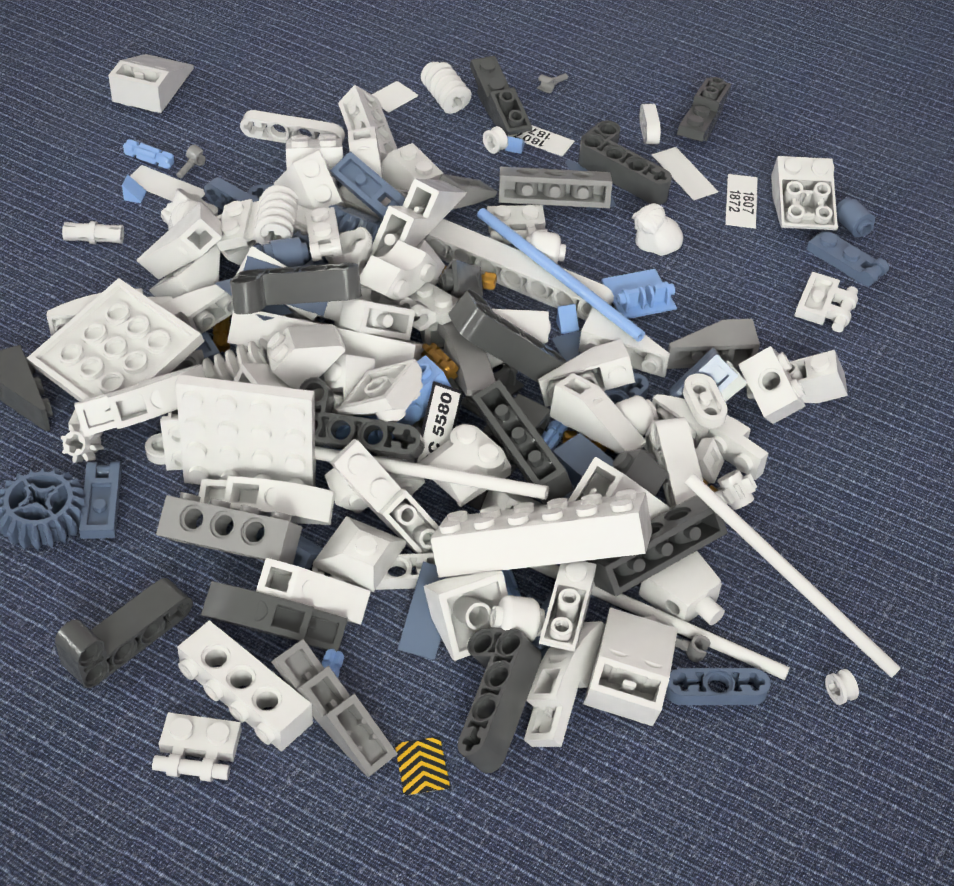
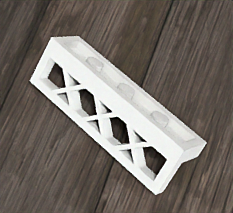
(364, 110)

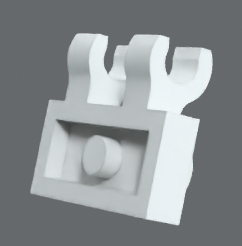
(430, 304)

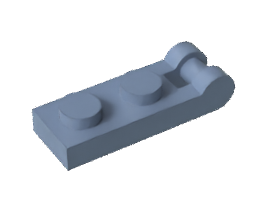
(366, 184)
(847, 258)
(102, 500)

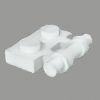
(520, 218)
(818, 298)
(200, 738)

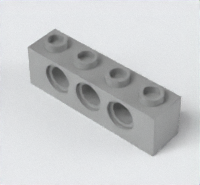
(555, 187)
(180, 519)

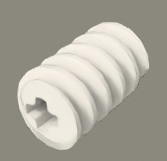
(446, 86)
(276, 214)
(228, 368)

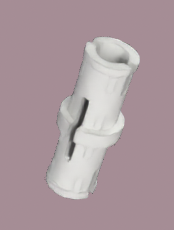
(93, 232)

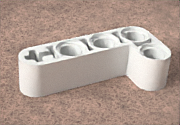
(675, 452)

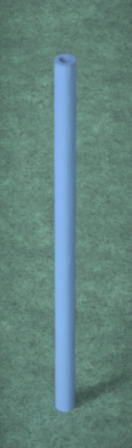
(562, 275)

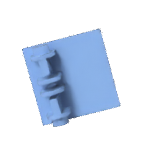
(641, 293)

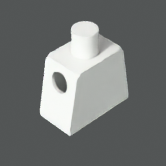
(685, 590)

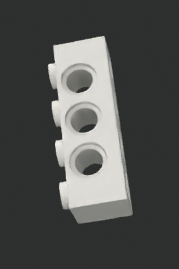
(213, 647)

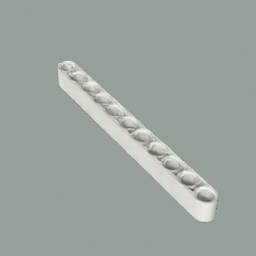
(510, 265)

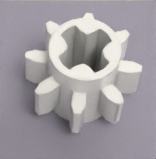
(79, 446)
(736, 489)

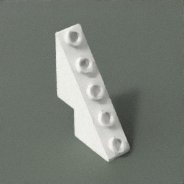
(421, 212)

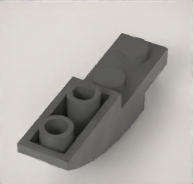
(498, 98)
(705, 109)
(274, 616)

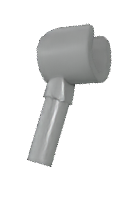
(548, 83)
(195, 157)
(695, 648)

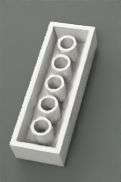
(383, 349)
(542, 534)

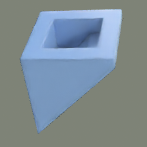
(515, 145)
(132, 190)
(567, 319)

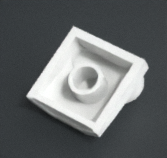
(385, 392)
(469, 452)

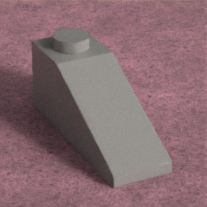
(731, 337)

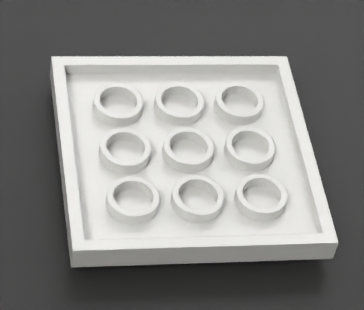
(115, 344)
(245, 431)

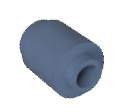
(855, 217)
(287, 251)

